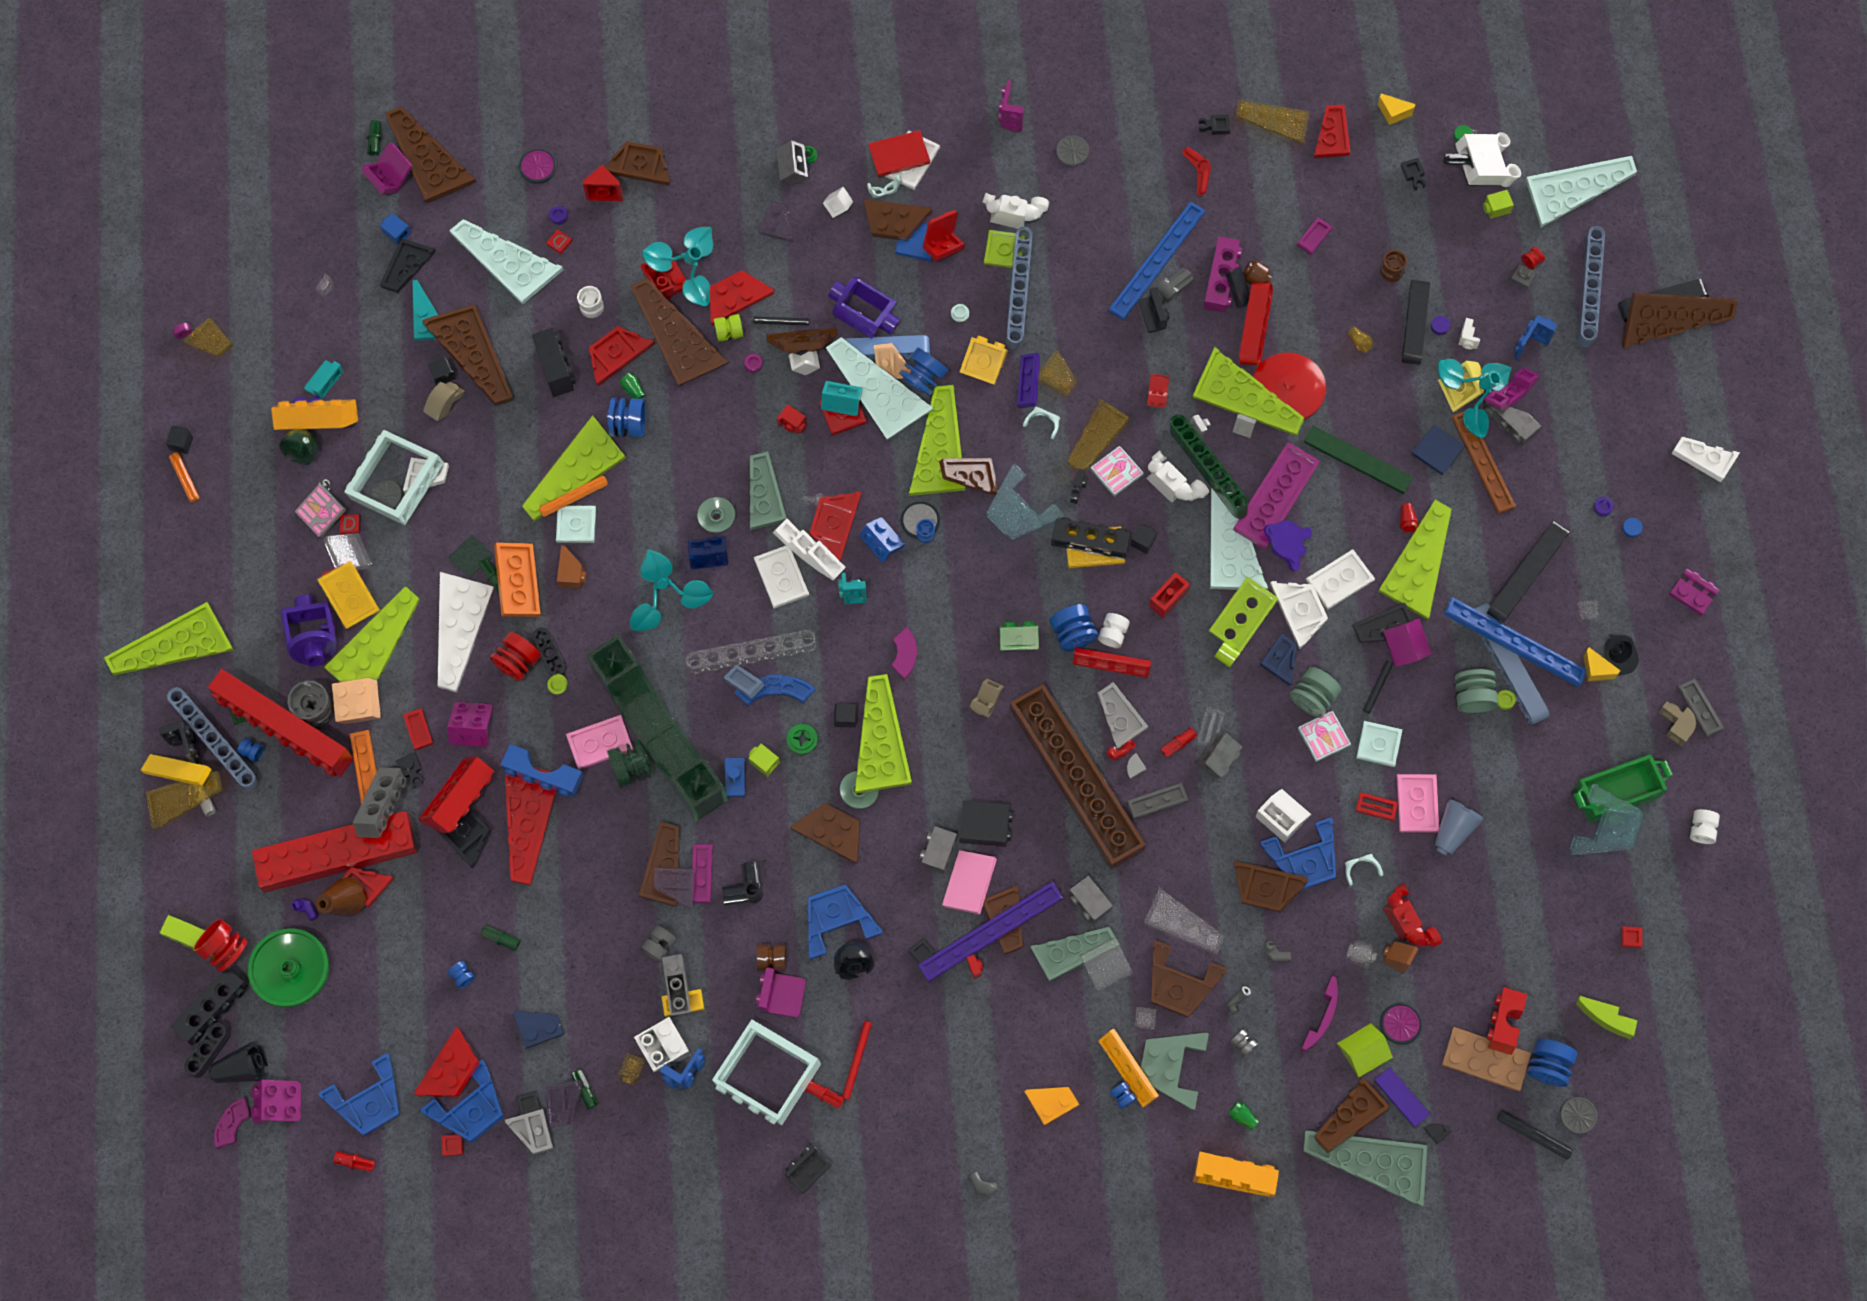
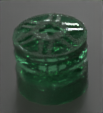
(629, 763)

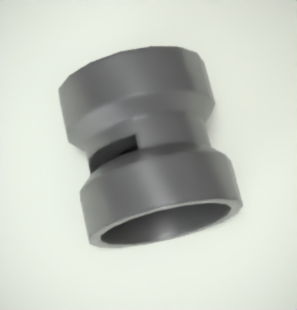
(1244, 1043)

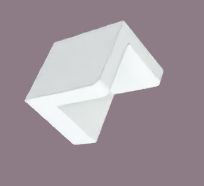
(838, 202)
(805, 363)

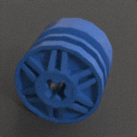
(923, 371)
(625, 417)
(1073, 627)
(1552, 1062)

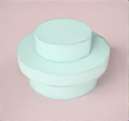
(960, 313)

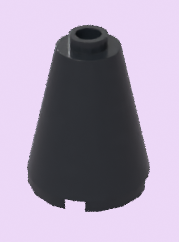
(241, 1065)

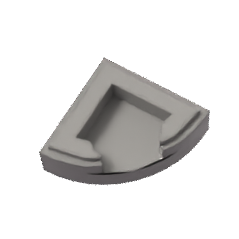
(1135, 767)

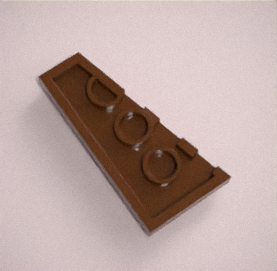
(663, 855)
(1353, 1115)

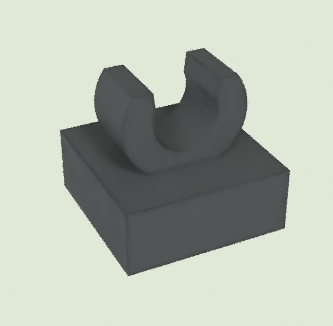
(1523, 276)

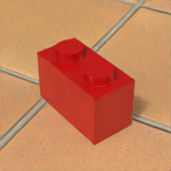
(1169, 595)

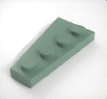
(765, 499)
(1063, 955)

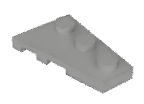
(1120, 715)

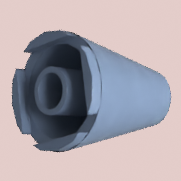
(1455, 827)

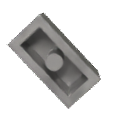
(792, 163)
(1219, 755)
(938, 850)
(1090, 900)

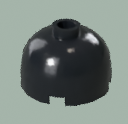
(852, 959)

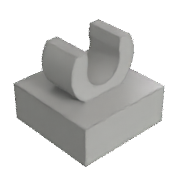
(1199, 425)
(1244, 425)

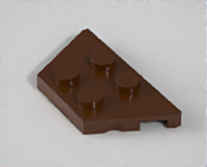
(639, 163)
(894, 219)
(802, 340)
(831, 830)
(1267, 887)

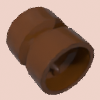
(1393, 265)
(771, 957)

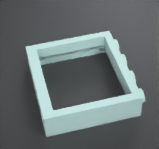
(414, 493)
(736, 1053)

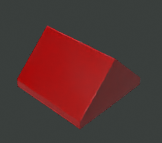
(602, 186)

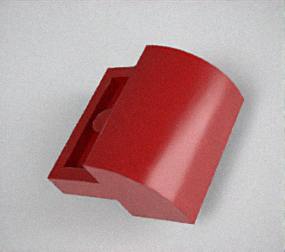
(666, 282)

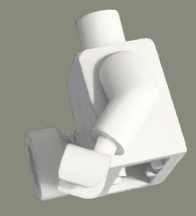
(1013, 210)
(1172, 482)

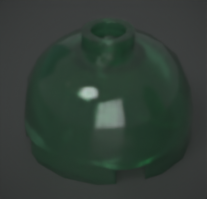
(297, 444)

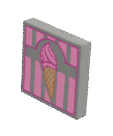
(320, 510)

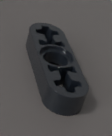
(538, 643)

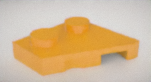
(1051, 1102)

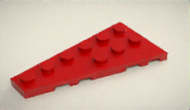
(527, 822)

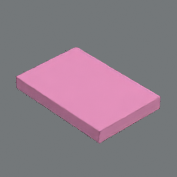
(592, 742)
(1417, 803)
(969, 882)

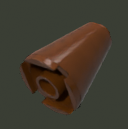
(342, 898)

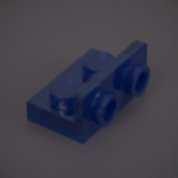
(708, 552)

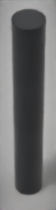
(781, 320)
(1378, 686)

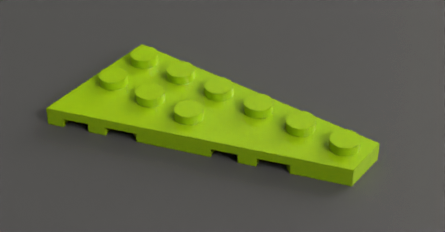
(1238, 392)
(938, 442)
(583, 461)
(1417, 568)
(183, 639)
(373, 646)
(881, 750)

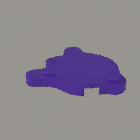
(1287, 541)

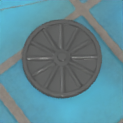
(1072, 150)
(387, 493)
(1578, 1115)

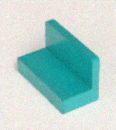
(324, 379)
(841, 398)

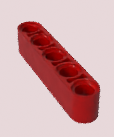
(1256, 324)

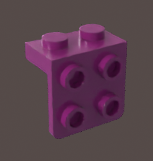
(1010, 116)
(389, 170)
(469, 724)
(780, 994)
(276, 1101)

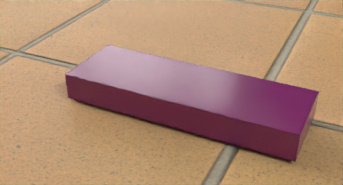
(702, 869)

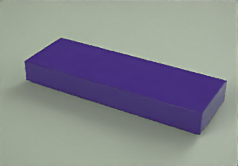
(1028, 380)
(1402, 1097)

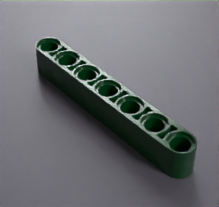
(1210, 474)

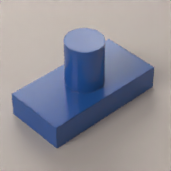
(735, 777)

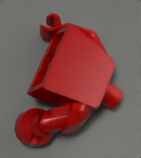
(1406, 921)

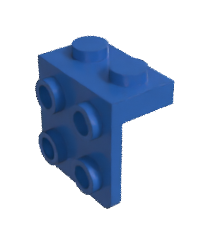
(1540, 329)
(686, 1079)

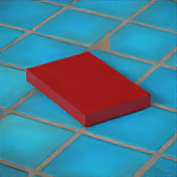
(899, 153)

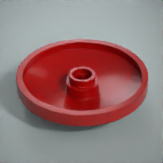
(1294, 381)

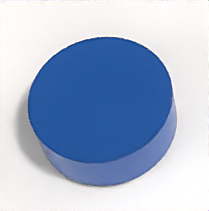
(1632, 527)

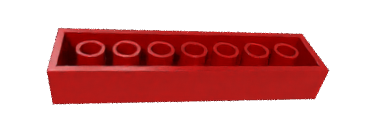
(280, 723)
(331, 853)

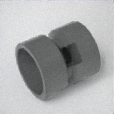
(658, 950)

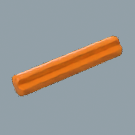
(184, 477)

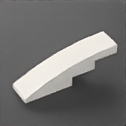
(807, 549)

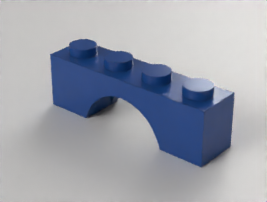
(564, 780)

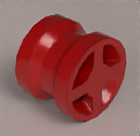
(1533, 258)

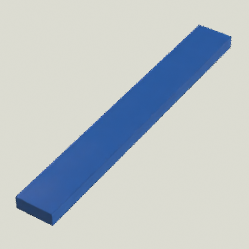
(1156, 261)
(1515, 642)

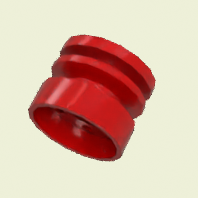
(516, 654)
(222, 946)

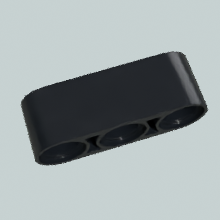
(207, 1040)

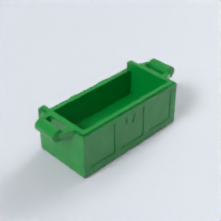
(1633, 782)

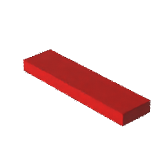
(1111, 662)

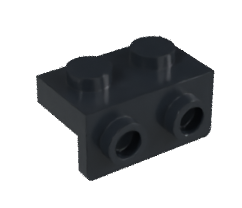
(1153, 311)
(807, 1169)

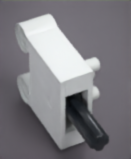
(1483, 159)

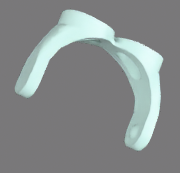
(895, 184)
(1038, 411)
(1369, 858)

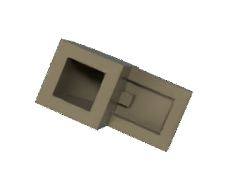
(441, 400)
(987, 698)
(1683, 722)

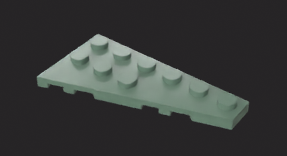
(1384, 1163)

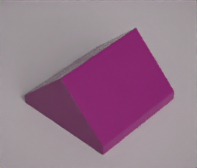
(1407, 643)

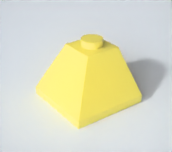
(1468, 391)

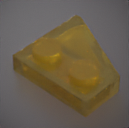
(209, 339)
(1057, 375)

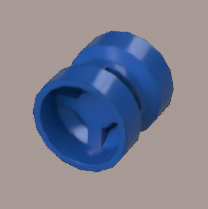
(924, 527)
(250, 749)
(461, 974)
(1123, 1095)

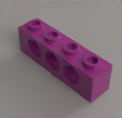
(1225, 248)

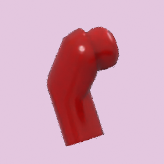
(1122, 751)

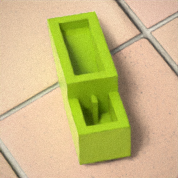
(181, 931)
(1607, 1017)

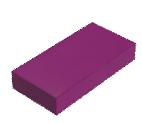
(1314, 236)

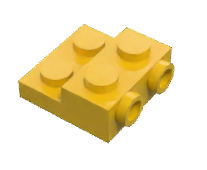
(984, 359)

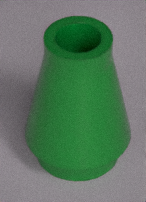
(632, 386)
(1241, 1114)

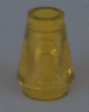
(1360, 339)

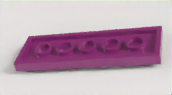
(1276, 493)

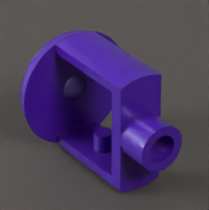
(843, 294)
(311, 646)

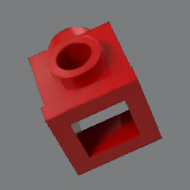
(792, 420)

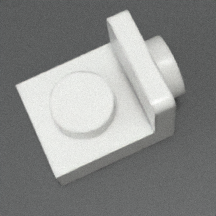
(1466, 338)

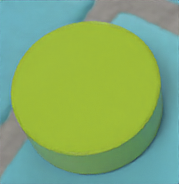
(557, 684)
(1506, 699)

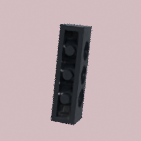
(1097, 546)
(198, 1008)

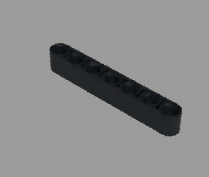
(1528, 572)

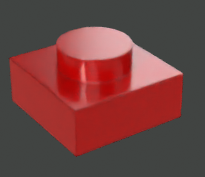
(975, 966)

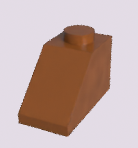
(570, 571)
(1399, 956)

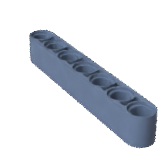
(1594, 279)
(1015, 295)
(1517, 677)
(207, 733)

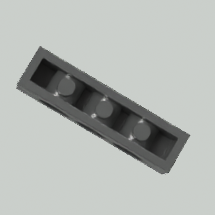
(379, 802)

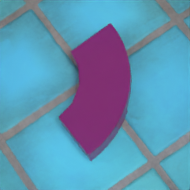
(906, 653)
(229, 1123)

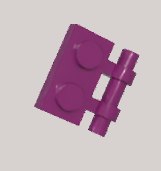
(1692, 597)

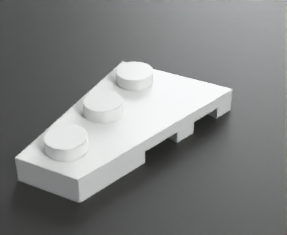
(1707, 459)

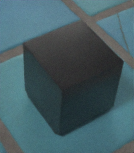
(441, 371)
(179, 439)
(1143, 539)
(845, 715)

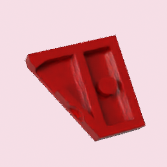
(372, 883)

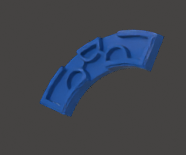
(780, 685)

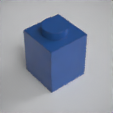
(395, 228)

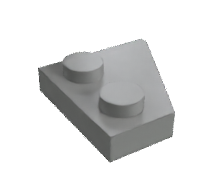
(532, 1131)

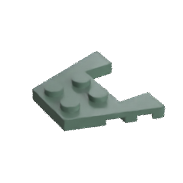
(1163, 1064)

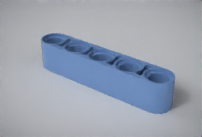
(904, 344)

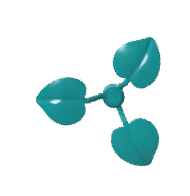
(699, 244)
(1493, 377)
(656, 569)

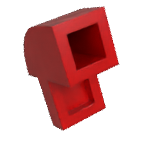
(1158, 390)

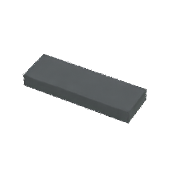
(1700, 707)
(1157, 801)

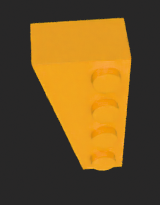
(314, 414)
(1235, 1175)

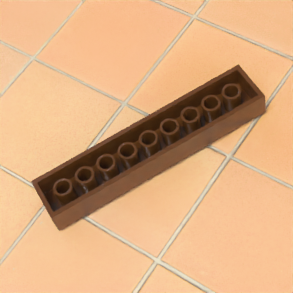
(1077, 777)

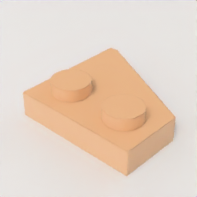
(889, 359)

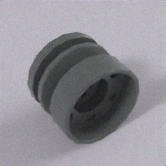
(308, 694)

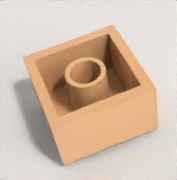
(356, 701)

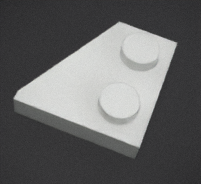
(415, 467)

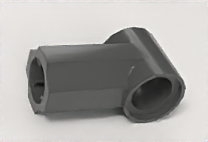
(1172, 287)

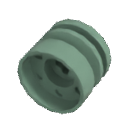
(1476, 691)
(1315, 692)

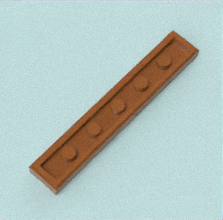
(1485, 467)

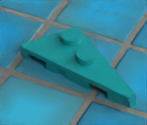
(421, 310)

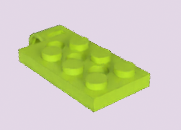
(1243, 632)

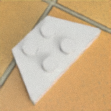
(1301, 609)

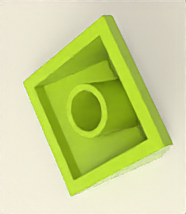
(1365, 1049)

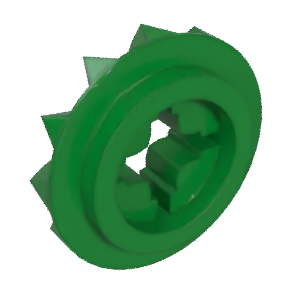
(796, 732)

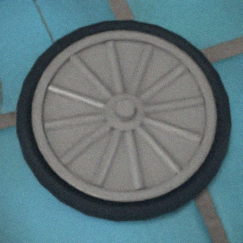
(914, 513)

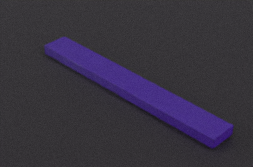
(990, 932)

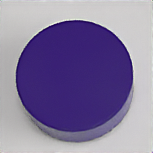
(558, 215)
(1440, 325)
(1603, 506)

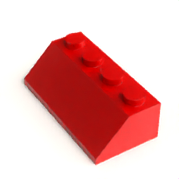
(457, 795)

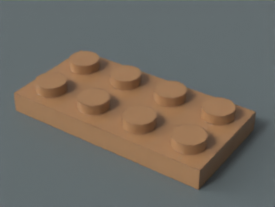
(1471, 1056)

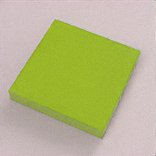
(1000, 248)

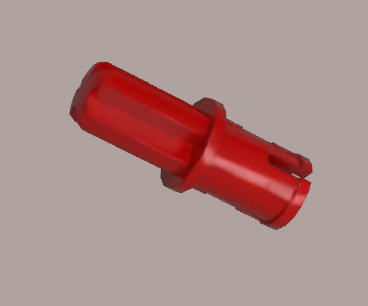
(1179, 742)
(824, 1094)
(353, 1161)

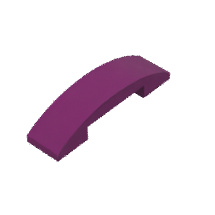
(1514, 391)
(1330, 994)

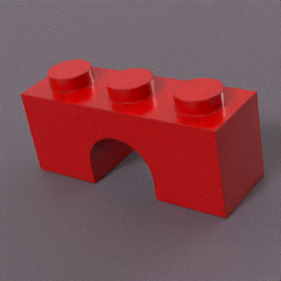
(1502, 1035)

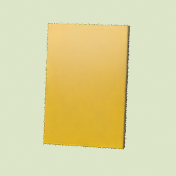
(1082, 559)
(348, 594)

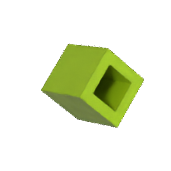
(1498, 204)
(763, 759)

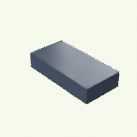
(743, 681)

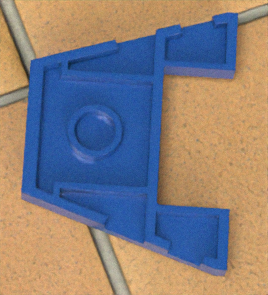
(1312, 862)
(835, 910)
(371, 1106)
(474, 1113)

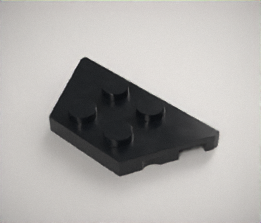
(468, 837)

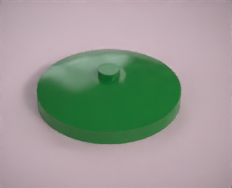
(288, 968)

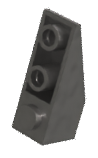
(1517, 423)
(676, 984)

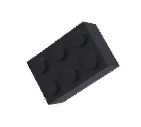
(554, 362)

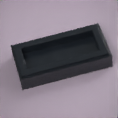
(1238, 286)

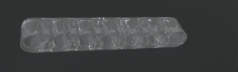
(741, 650)

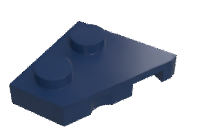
(1281, 659)
(537, 1027)

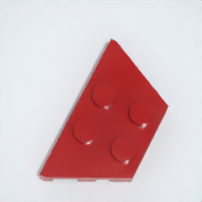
(736, 294)
(616, 351)
(834, 521)
(450, 1069)

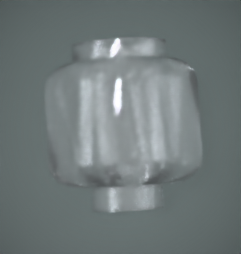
(1361, 954)

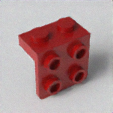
(939, 237)

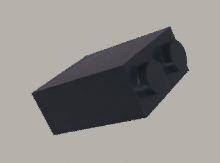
(985, 823)

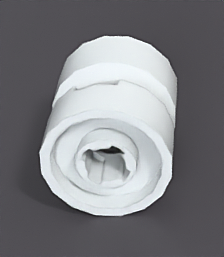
(590, 301)
(1113, 630)
(1704, 826)

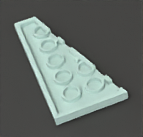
(1567, 189)
(510, 264)
(883, 396)
(1230, 553)

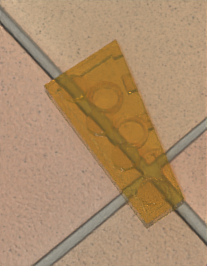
(1281, 120)
(1097, 435)
(178, 798)

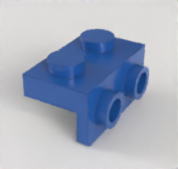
(881, 539)

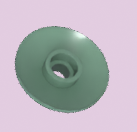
(713, 507)
(856, 801)

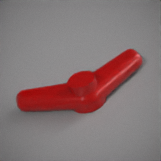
(1203, 167)

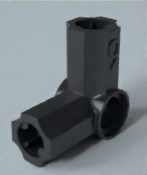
(751, 880)

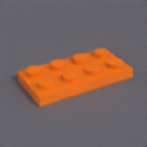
(517, 579)

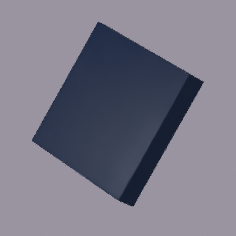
(1438, 450)

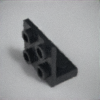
(178, 734)

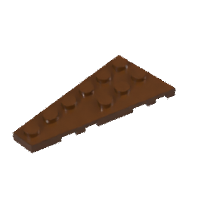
(431, 164)
(1666, 315)
(680, 342)
(468, 344)

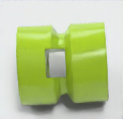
(728, 328)

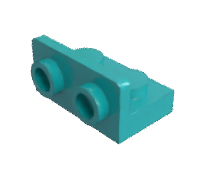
(852, 592)

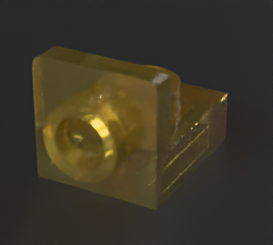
(631, 1069)

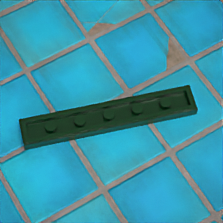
(1358, 459)

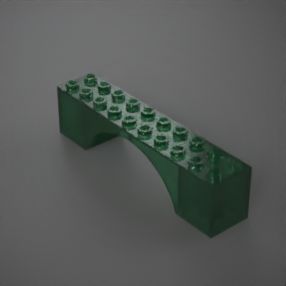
(664, 741)

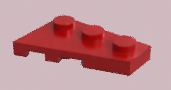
(1333, 136)

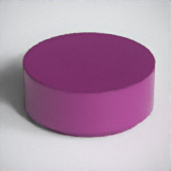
(182, 330)
(753, 363)

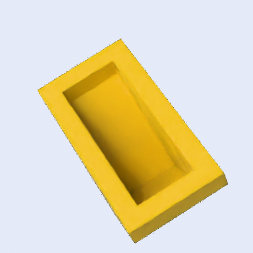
(1395, 109)
(1598, 667)

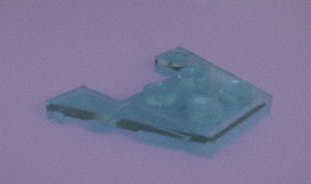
(1013, 514)
(1617, 826)

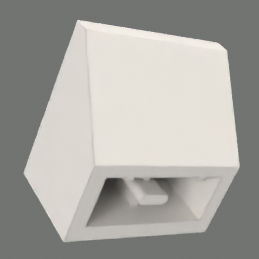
(1282, 815)
(662, 1045)

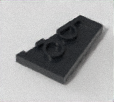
(405, 263)
(1372, 628)

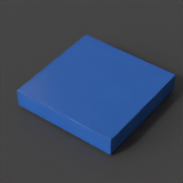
(913, 247)

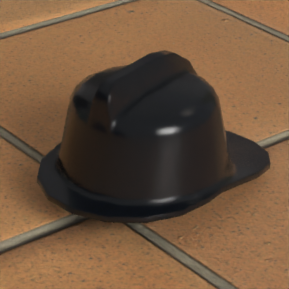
(1621, 653)

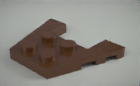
(1178, 990)

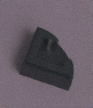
(1437, 1132)

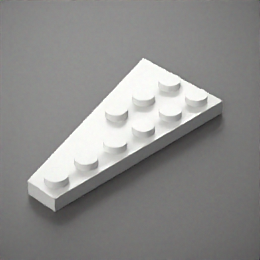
(460, 619)

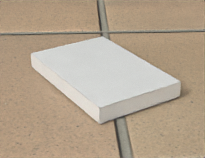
(912, 177)
(781, 576)
(1340, 579)

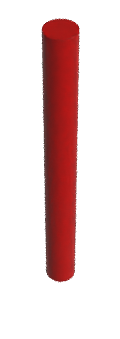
(856, 1060)

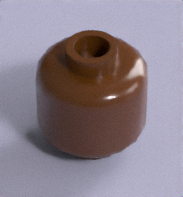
(1256, 272)

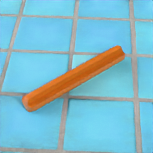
(573, 496)

